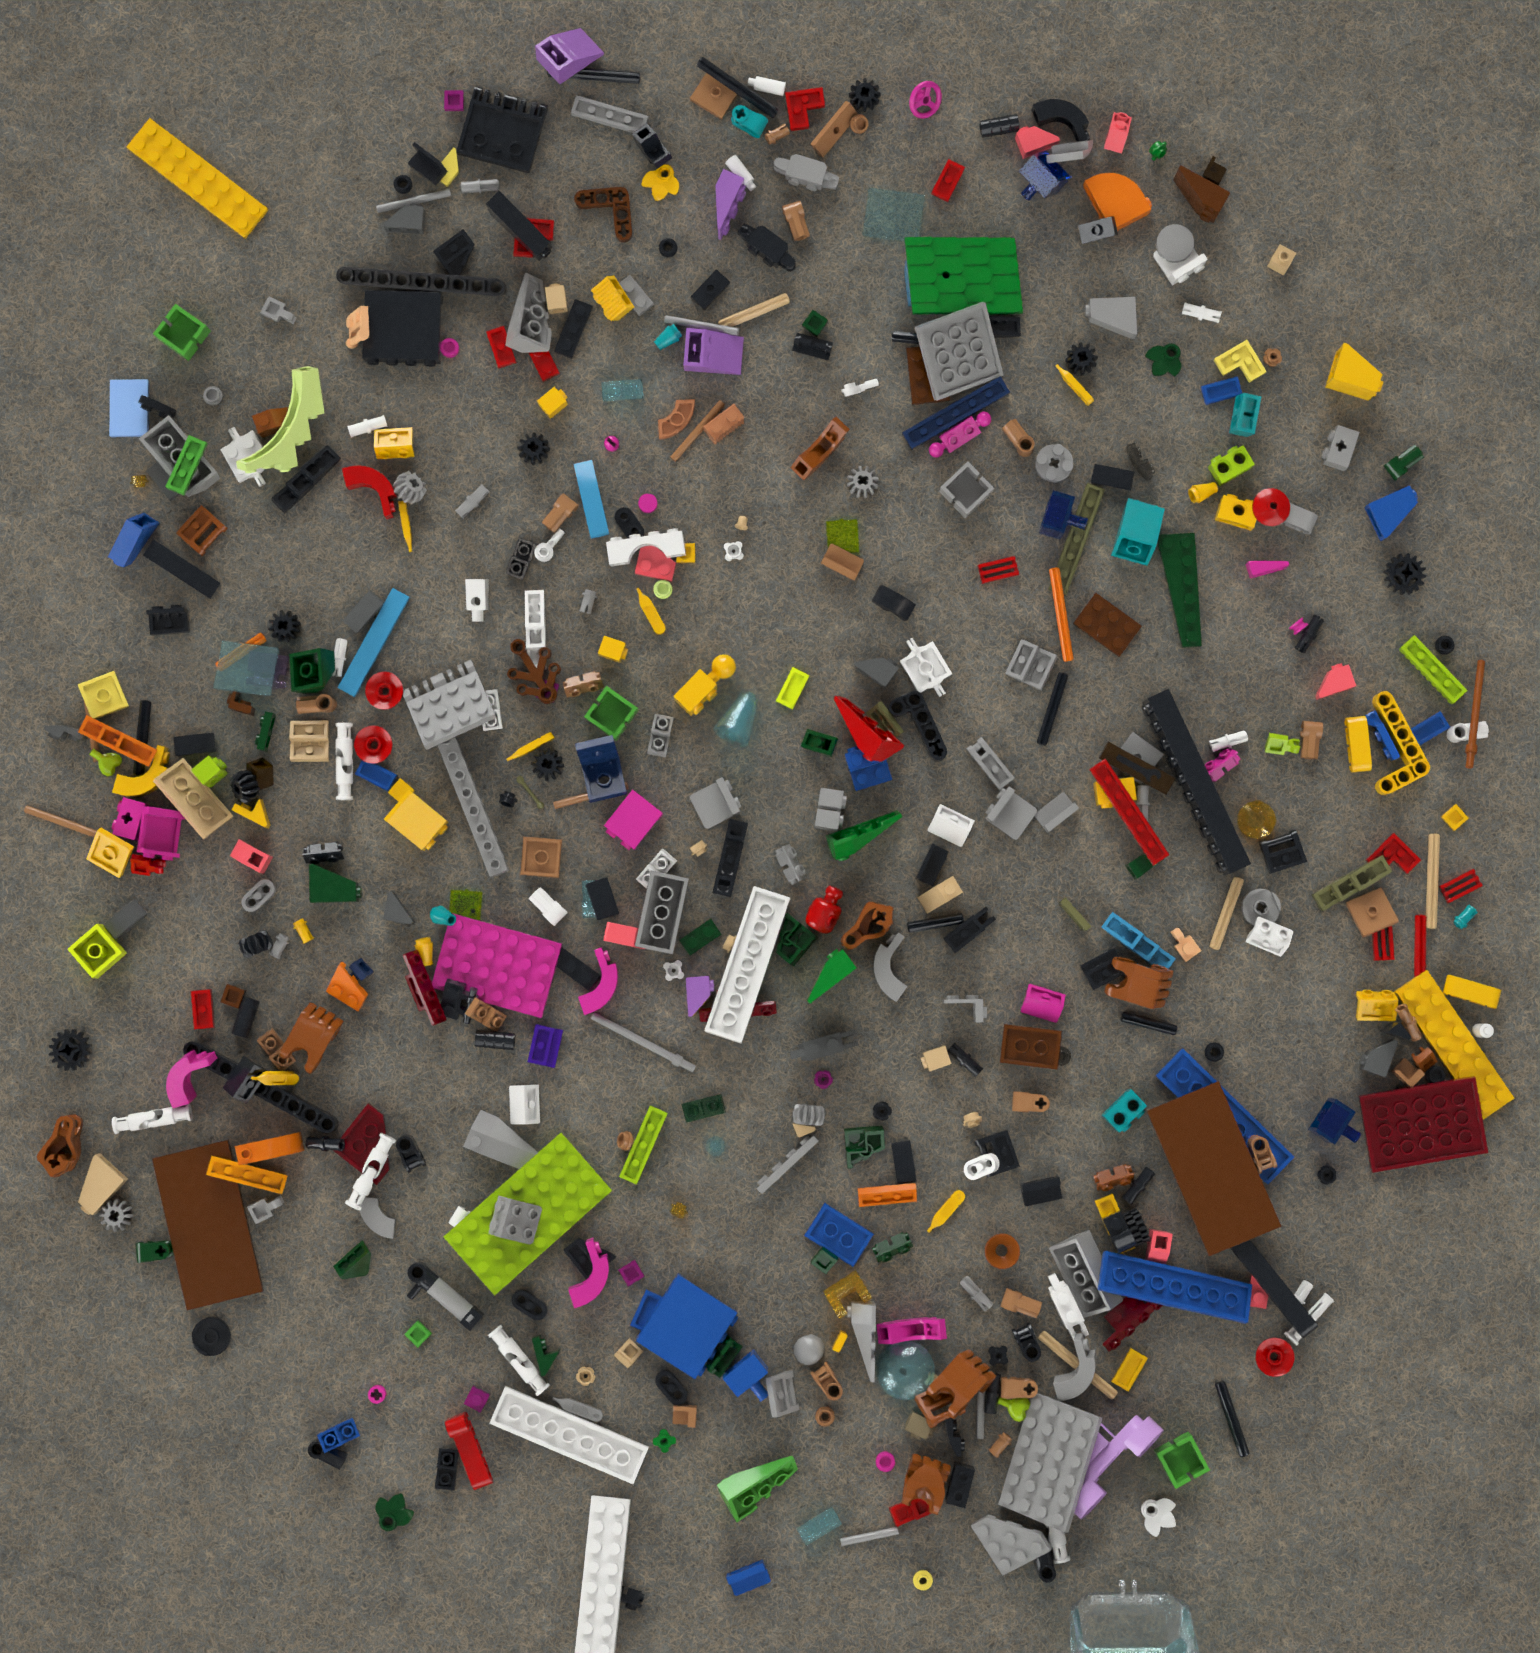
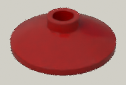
(1263, 511)
(375, 687)
(364, 740)
(1281, 1364)

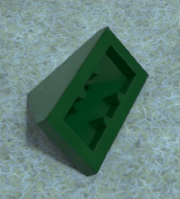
(355, 1262)

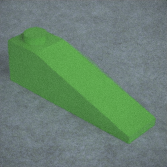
(747, 1487)

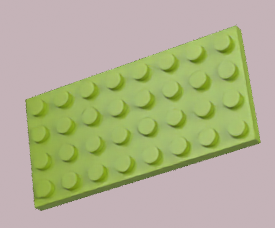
(554, 1180)

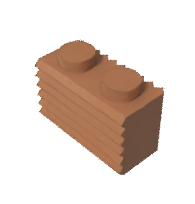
(724, 424)

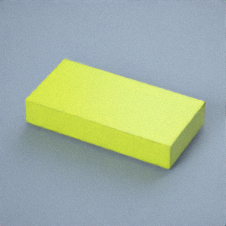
(792, 688)

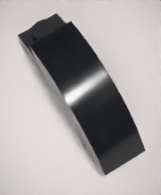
(1064, 112)

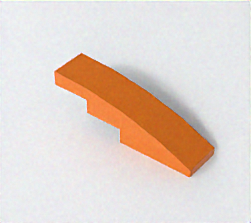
(117, 740)

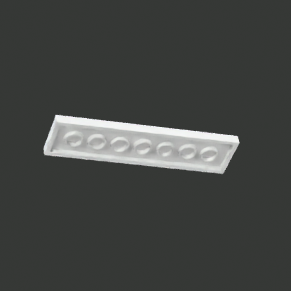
(747, 964)
(569, 1435)
(603, 1575)

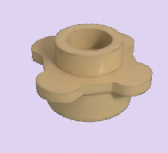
(972, 1119)

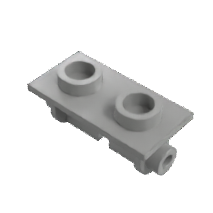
(788, 855)

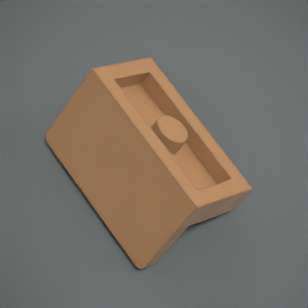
(842, 561)

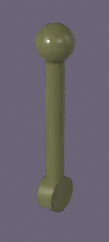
(520, 780)

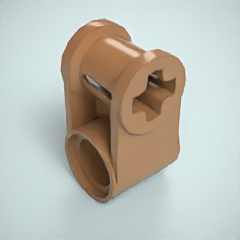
(1026, 1102)
(1262, 1157)
(827, 1380)
(1014, 1388)

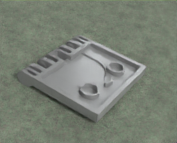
(450, 706)

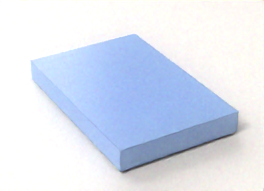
(125, 412)

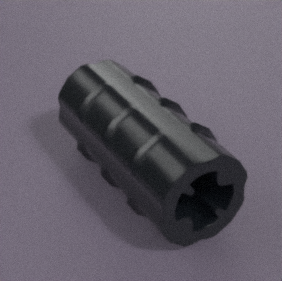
(999, 125)
(245, 1017)
(495, 1040)

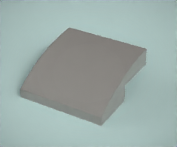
(1070, 151)
(1031, 665)

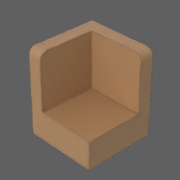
(1407, 1073)
(685, 1415)

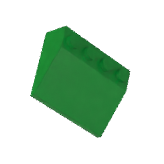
(833, 971)

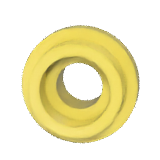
(919, 1574)

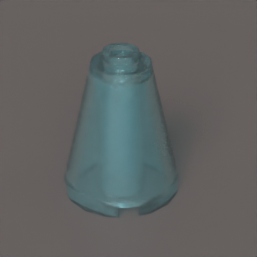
(738, 720)

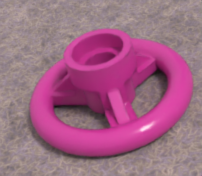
(922, 97)

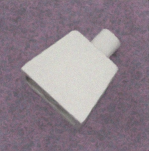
(480, 589)

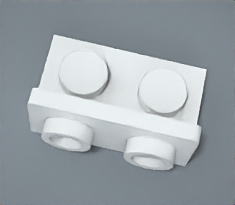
(1270, 936)

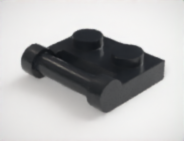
(1284, 858)
(1003, 1150)

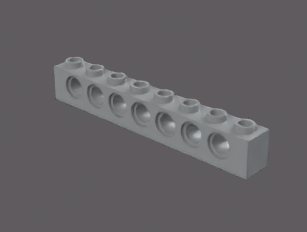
(473, 807)

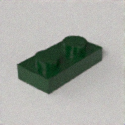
(266, 724)
(700, 937)

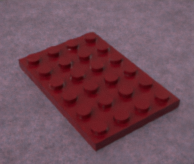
(1423, 1124)

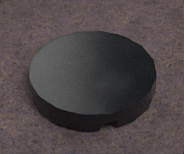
(217, 1333)

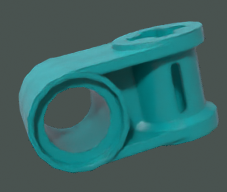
(751, 122)

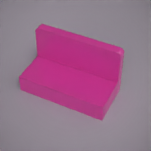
(1043, 1003)

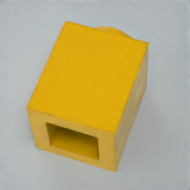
(553, 402)
(613, 649)

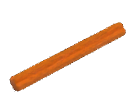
(1061, 614)

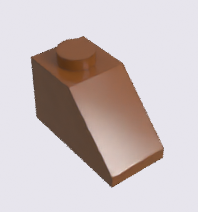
(269, 421)

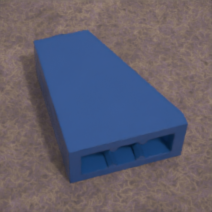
(1391, 510)
(132, 539)

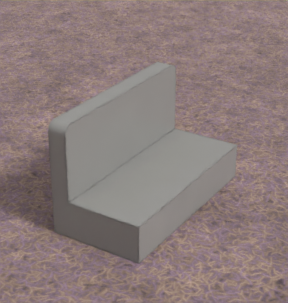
(1055, 812)

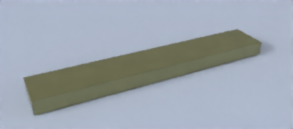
(1077, 537)

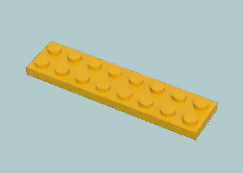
(197, 178)
(1453, 1040)

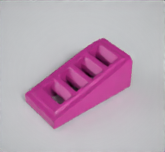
(1260, 568)

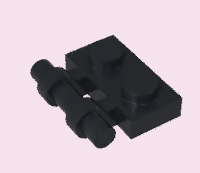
(452, 999)

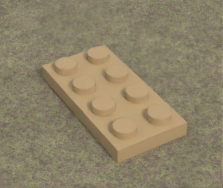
(193, 799)

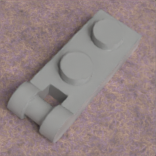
(990, 764)

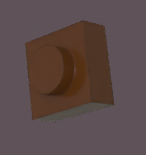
(233, 996)

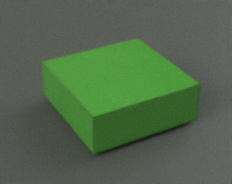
(418, 1334)

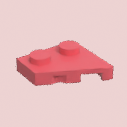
(655, 564)

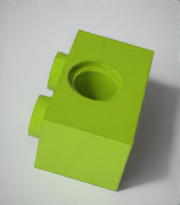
(210, 771)

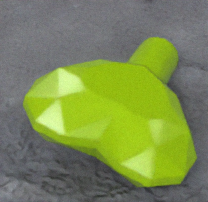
(107, 762)
(1016, 1407)

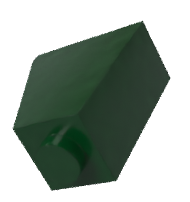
(331, 887)

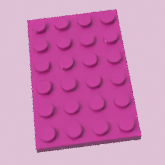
(502, 963)

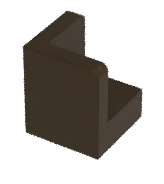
(1214, 172)
(263, 771)

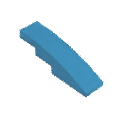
(591, 499)
(1137, 941)

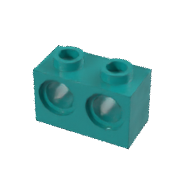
(1245, 414)
(1121, 1106)

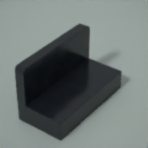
(427, 165)
(932, 864)
(602, 898)
(240, 1083)
(1041, 1191)

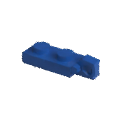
(1382, 735)

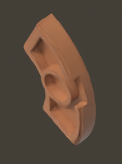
(677, 419)

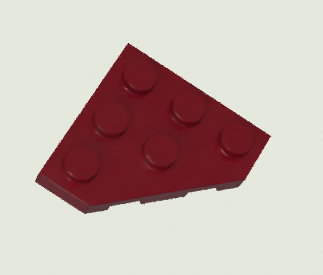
(362, 1138)

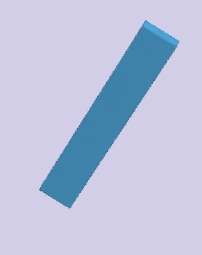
(373, 642)

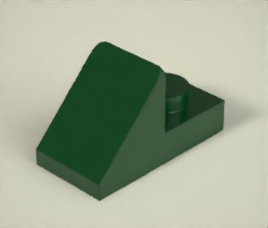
(819, 743)
(544, 1359)

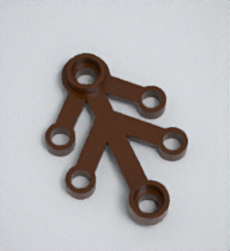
(535, 674)

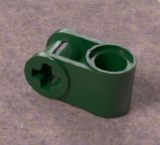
(151, 1251)

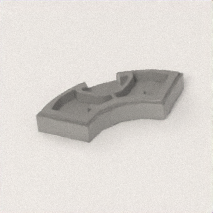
(376, 1219)

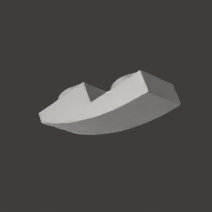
(660, 735)

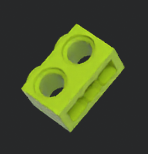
(1232, 468)

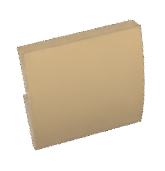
(309, 741)

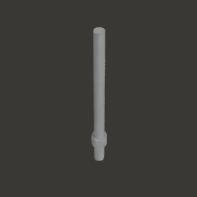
(677, 1059)

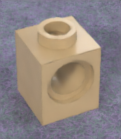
(1281, 259)
(556, 298)
(935, 1058)

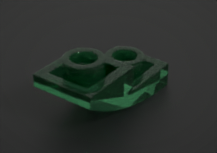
(703, 1108)

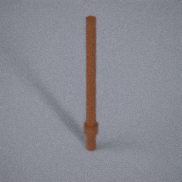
(1471, 747)

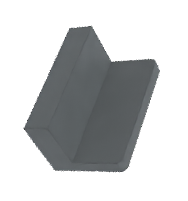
(161, 478)

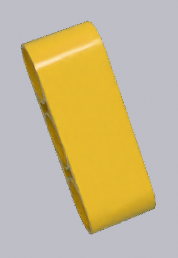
(1359, 745)
(1472, 991)

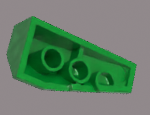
(852, 839)

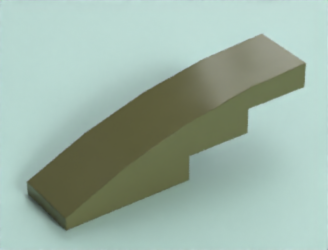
(1351, 883)

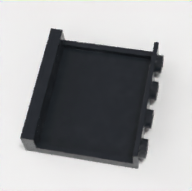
(403, 328)

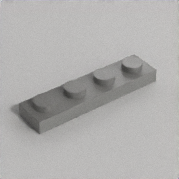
(608, 114)
(780, 1168)

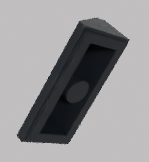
(1396, 1030)

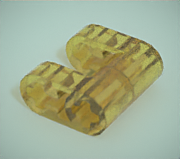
(842, 1289)

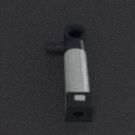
(444, 1294)

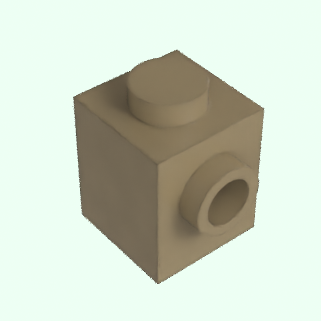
(917, 1426)

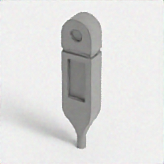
(580, 1409)

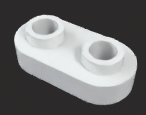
(982, 1165)

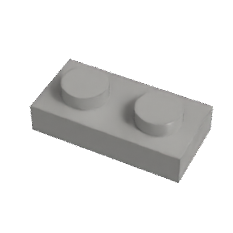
(636, 295)

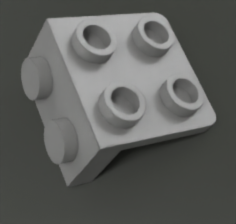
(715, 803)
(1010, 813)
(979, 1011)
(515, 1220)

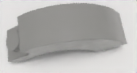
(881, 966)
(1076, 1382)

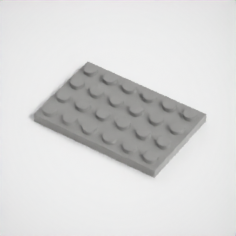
(1050, 1462)

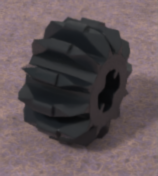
(864, 102)
(1088, 362)
(528, 454)
(287, 619)
(551, 758)
(245, 786)
(255, 944)

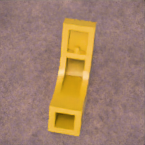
(144, 784)

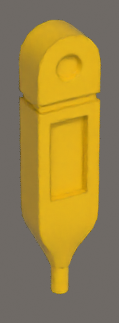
(1075, 386)
(405, 524)
(651, 613)
(532, 746)
(277, 1078)
(947, 1209)

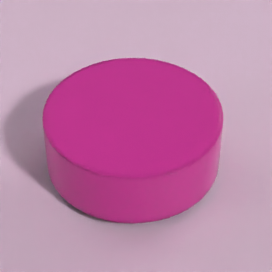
(449, 347)
(647, 503)
(885, 1461)

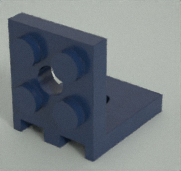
(601, 759)

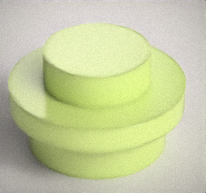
(663, 589)

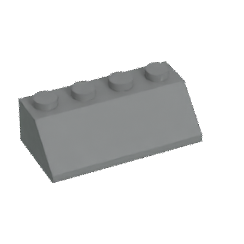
(166, 443)
(661, 912)
(1080, 1268)

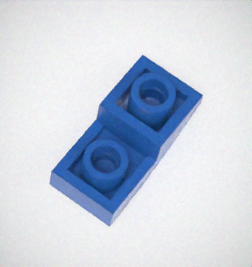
(338, 1435)

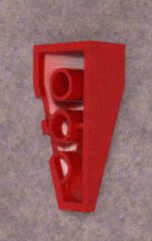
(870, 739)

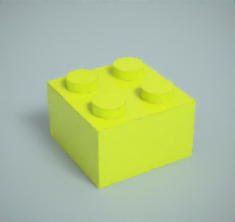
(97, 951)

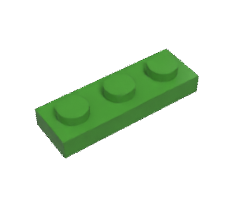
(186, 465)

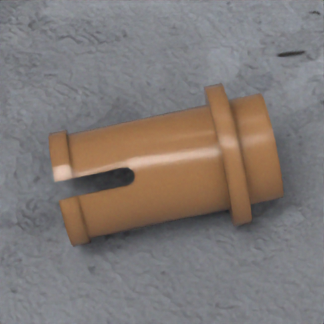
(776, 134)
(1001, 1443)

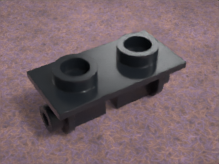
(812, 346)
(314, 854)
(632, 1598)

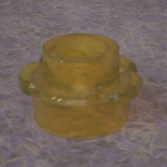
(139, 481)
(678, 1210)

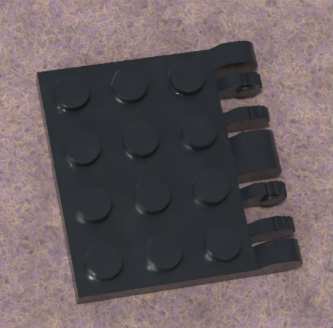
(500, 132)

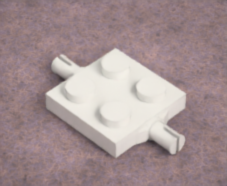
(241, 448)
(925, 667)

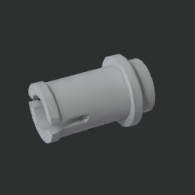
(588, 600)
(279, 945)

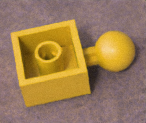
(703, 686)

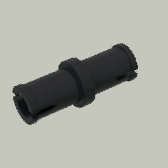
(1309, 634)
(965, 1059)
(325, 1143)
(1138, 1185)
(992, 1394)

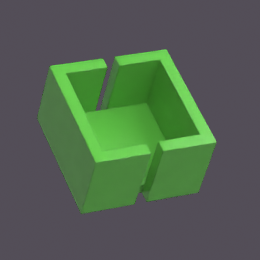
(183, 334)
(611, 713)
(1181, 1458)

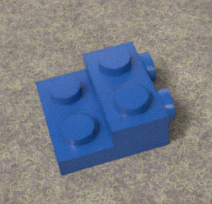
(864, 772)

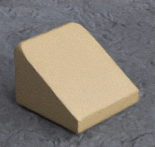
(802, 1130)
(628, 1353)

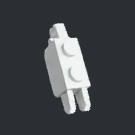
(1066, 1305)

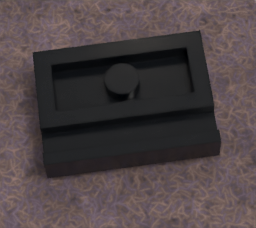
(1100, 969)

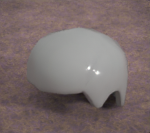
(809, 1349)

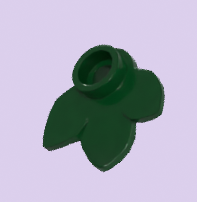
(1162, 361)
(395, 1510)

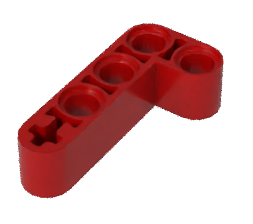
(469, 1449)

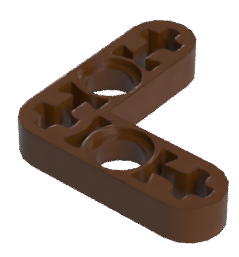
(617, 205)

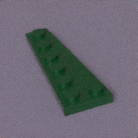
(1180, 570)

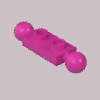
(960, 434)

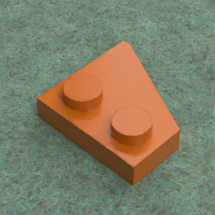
(347, 988)

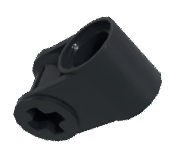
(410, 1154)
(1026, 1341)

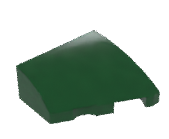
(791, 946)
(870, 1141)

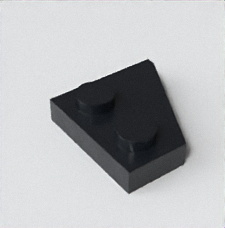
(455, 252)
(579, 1255)

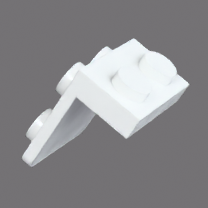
(1180, 271)

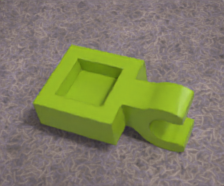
(1280, 743)

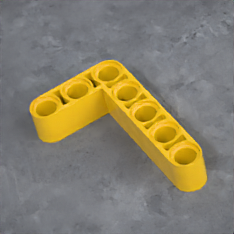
(1400, 744)

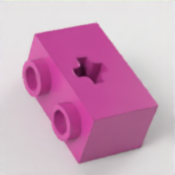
(125, 828)

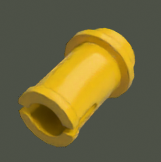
(303, 930)

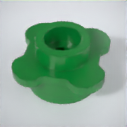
(1158, 150)
(657, 1441)

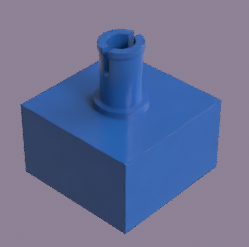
(746, 1375)

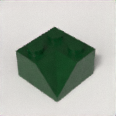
(311, 670)

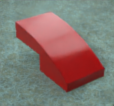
(903, 1513)

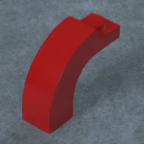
(365, 476)

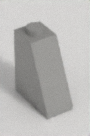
(1114, 314)

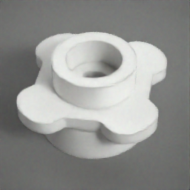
(733, 546)
(677, 974)

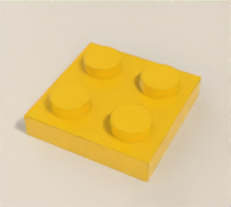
(110, 852)

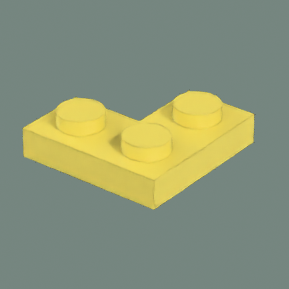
(1243, 357)

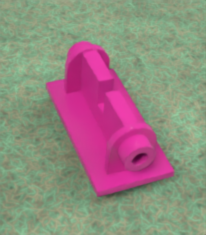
(1227, 758)

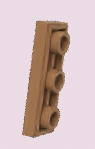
(833, 129)

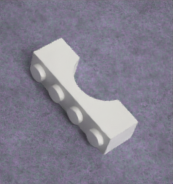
(621, 550)

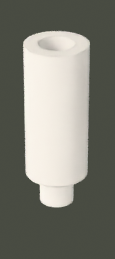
(767, 85)
(739, 169)
(1482, 1030)

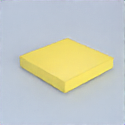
(103, 695)

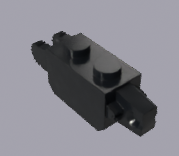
(768, 246)

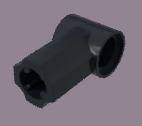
(333, 1457)
(1043, 1562)

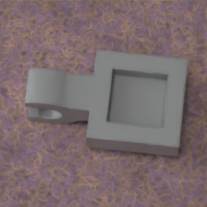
(276, 310)
(263, 1209)

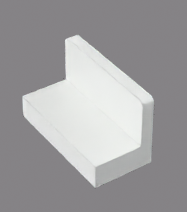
(950, 825)
(524, 1104)

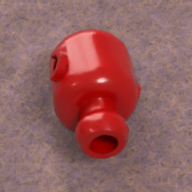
(824, 911)

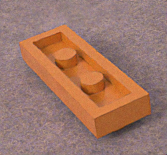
(887, 1194)

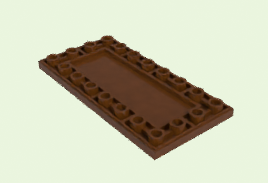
(1213, 1168)
(207, 1227)

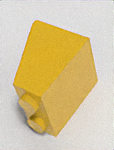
(1353, 374)
(417, 821)

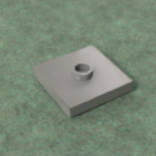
(1142, 750)

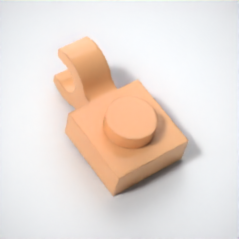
(1186, 946)

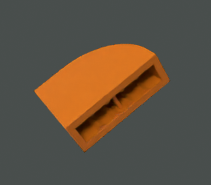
(1117, 197)
(269, 1148)

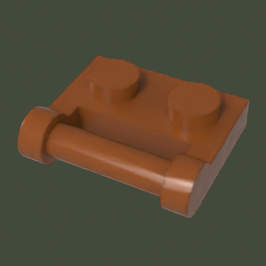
(196, 527)
(928, 1405)

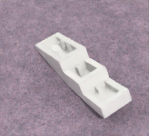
(535, 624)

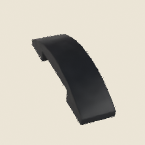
(730, 858)

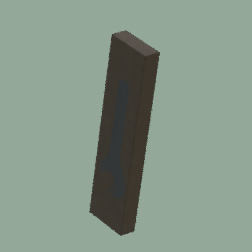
(1137, 768)

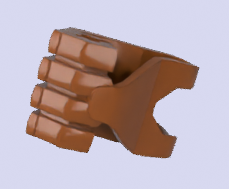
(860, 929)
(1141, 984)
(313, 1034)
(51, 1158)
(962, 1380)
(925, 1481)

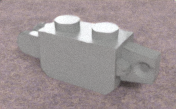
(806, 172)

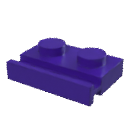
(545, 1046)

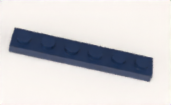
(955, 413)

